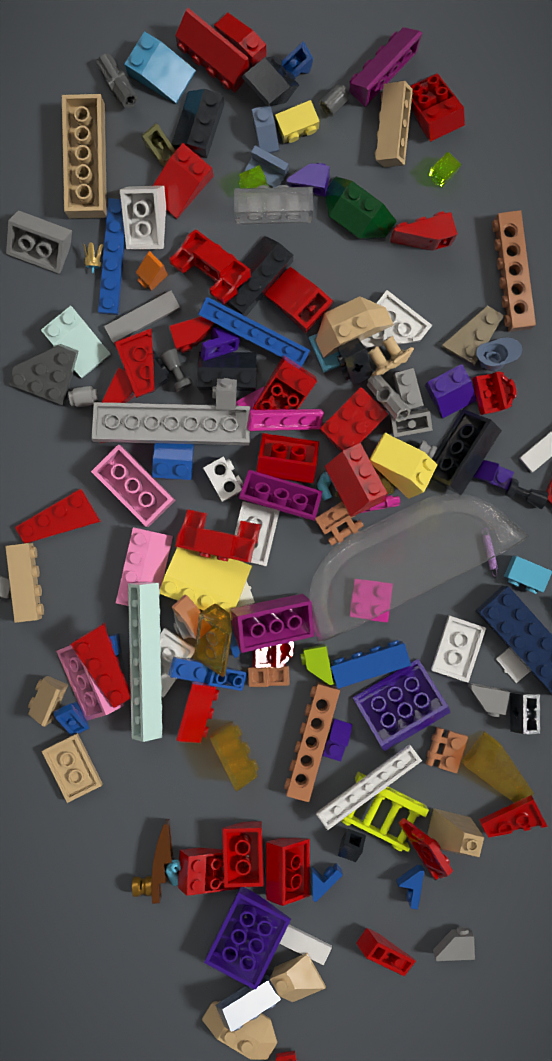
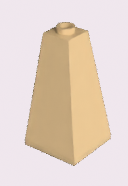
(455, 833)

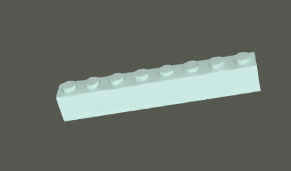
(145, 661)

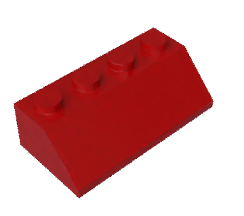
(211, 51)

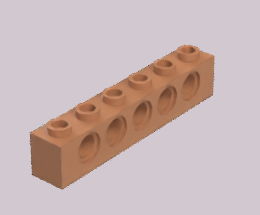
(513, 223)
(303, 789)

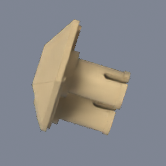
(397, 356)

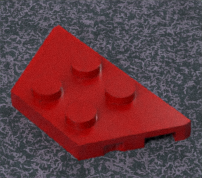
(428, 850)

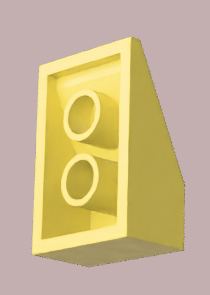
(403, 465)

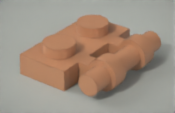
(335, 517)
(452, 750)

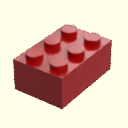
(353, 421)

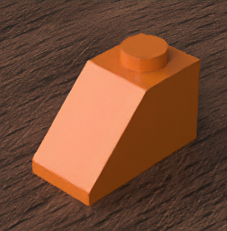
(151, 272)

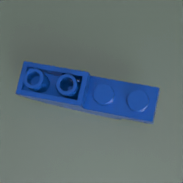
(194, 670)

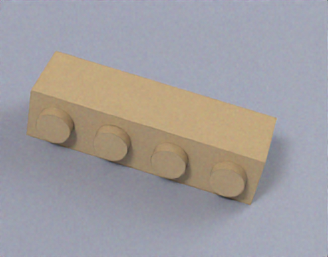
(393, 124)
(24, 582)

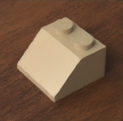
(46, 700)

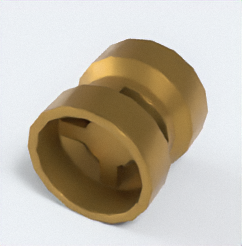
(141, 886)

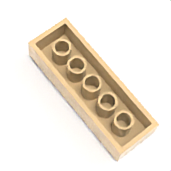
(84, 156)

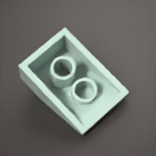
(73, 332)

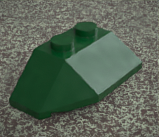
(357, 210)

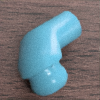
(323, 485)
(171, 871)

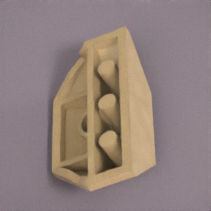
(349, 321)
(253, 1040)

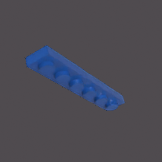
(112, 259)
(253, 331)

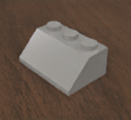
(38, 241)

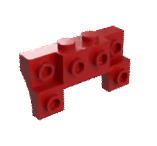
(214, 262)
(212, 542)

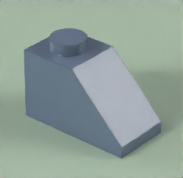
(265, 129)

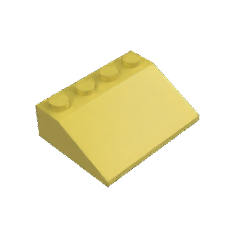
(205, 579)

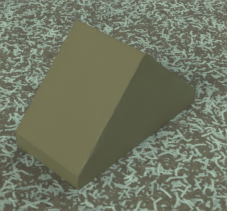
(158, 144)

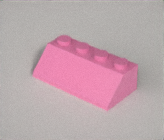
(144, 560)
(87, 692)

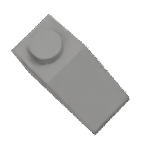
(490, 698)
(456, 946)

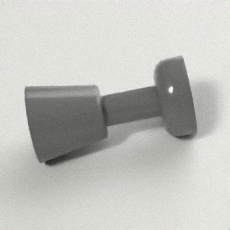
(172, 362)

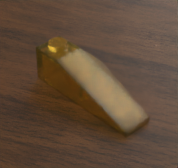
(495, 767)

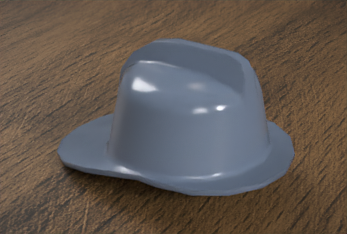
(499, 352)

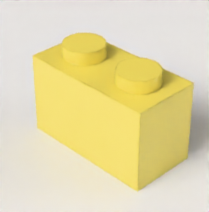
(297, 122)

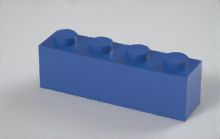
(370, 664)

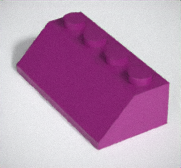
(385, 65)
(281, 495)
(272, 622)

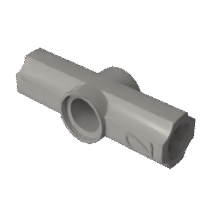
(389, 398)

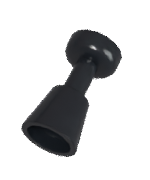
(533, 496)

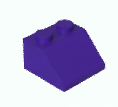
(451, 391)

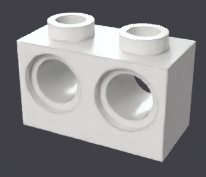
(220, 480)

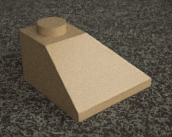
(296, 978)

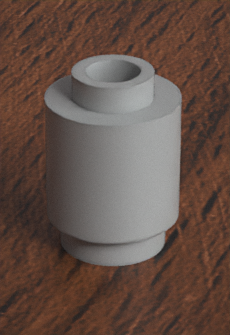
(83, 396)

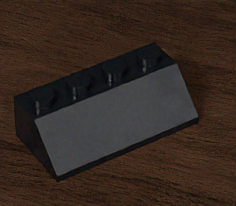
(266, 265)
(464, 450)

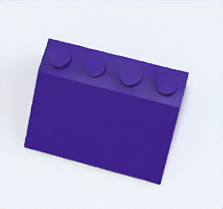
(401, 705)
(247, 938)

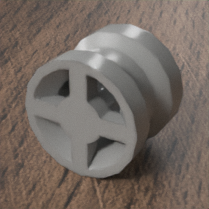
(429, 450)

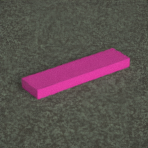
(284, 419)

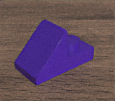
(220, 344)
(494, 474)
(337, 739)

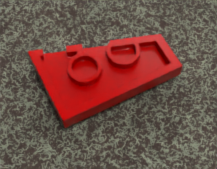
(137, 359)
(516, 816)

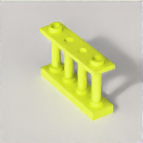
(398, 800)

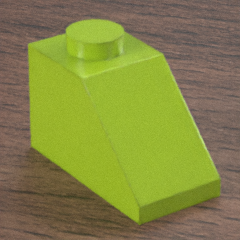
(318, 662)

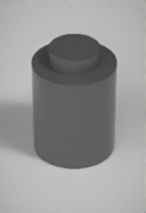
(334, 100)

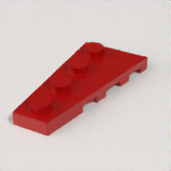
(66, 515)
(100, 660)

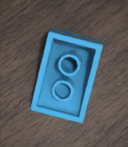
(159, 68)

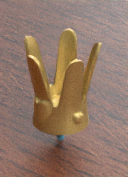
(90, 260)

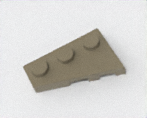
(473, 334)

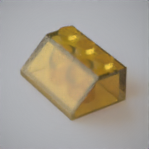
(213, 638)
(234, 755)

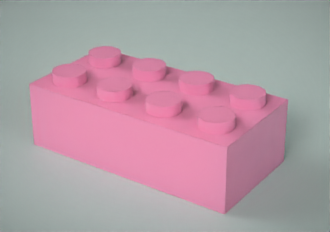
(133, 485)

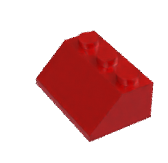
(288, 458)
(356, 480)
(197, 712)
(243, 855)
(287, 870)

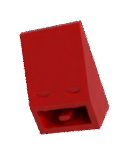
(436, 107)
(427, 233)
(299, 299)
(286, 387)
(201, 871)

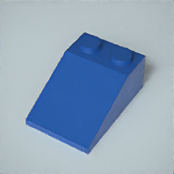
(173, 461)

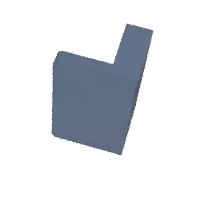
(273, 167)

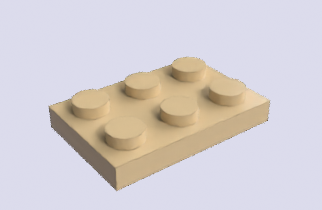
(72, 767)

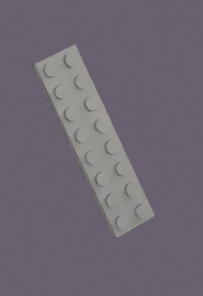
(169, 424)

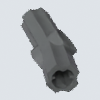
(117, 81)

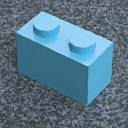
(528, 574)

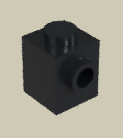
(351, 845)

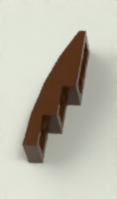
(162, 855)

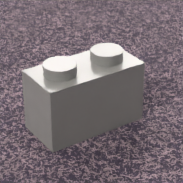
(408, 389)
(417, 422)

